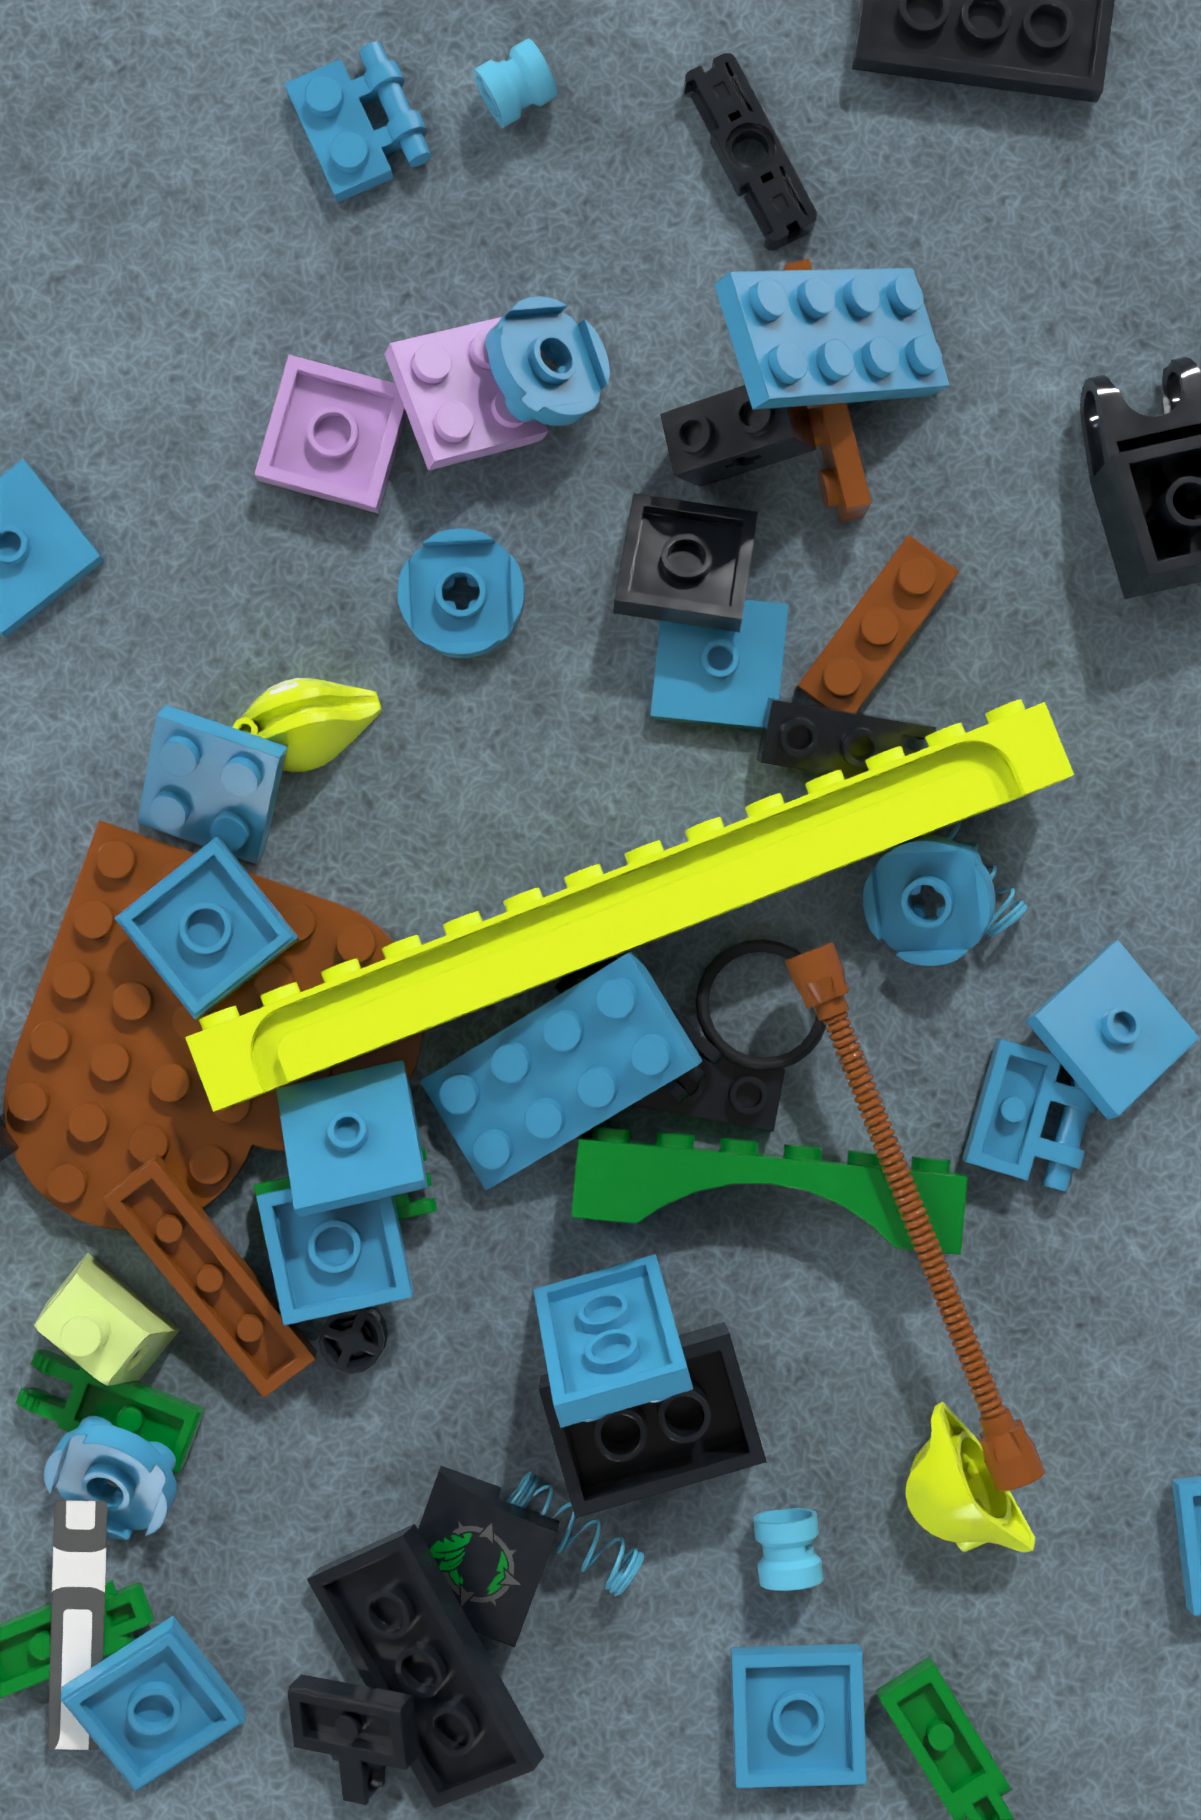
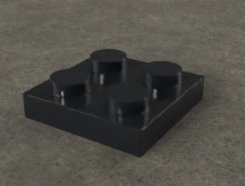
(685, 562)

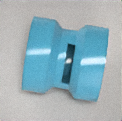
(515, 83)
(787, 1549)

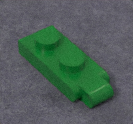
(27, 1637)
(946, 1744)

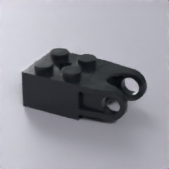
(1148, 479)

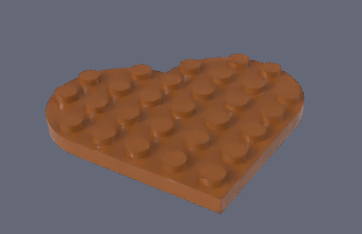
(105, 1049)

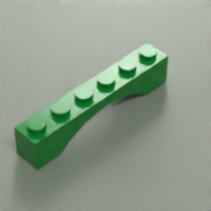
(634, 1178)

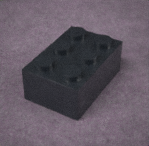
(666, 1441)

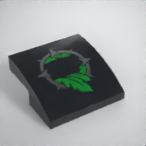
(487, 1551)

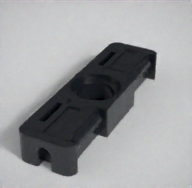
(733, 115)

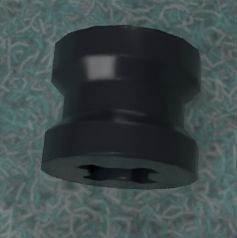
(348, 1348)

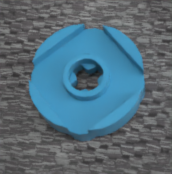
(524, 379)
(434, 569)
(955, 873)
(138, 1467)

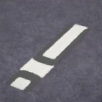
(75, 1610)

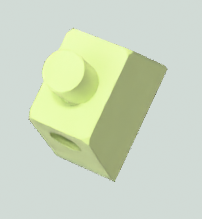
(105, 1324)

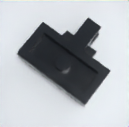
(357, 1727)

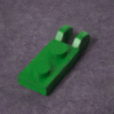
(126, 1405)

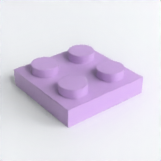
(454, 396)
(332, 434)

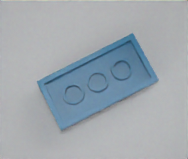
(831, 336)
(561, 1070)

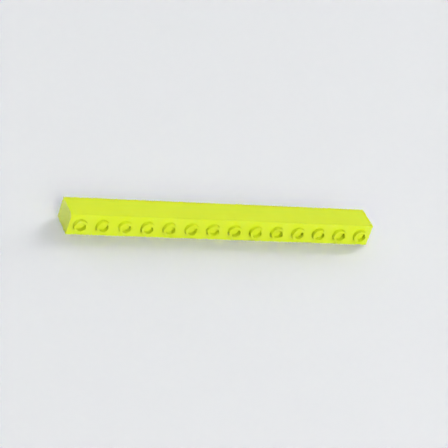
(628, 906)

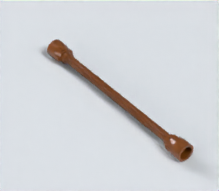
(1005, 1444)

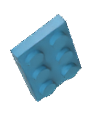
(610, 1341)

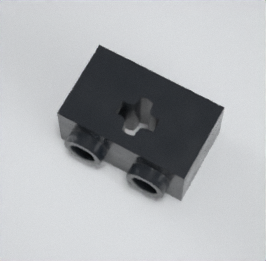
(728, 437)

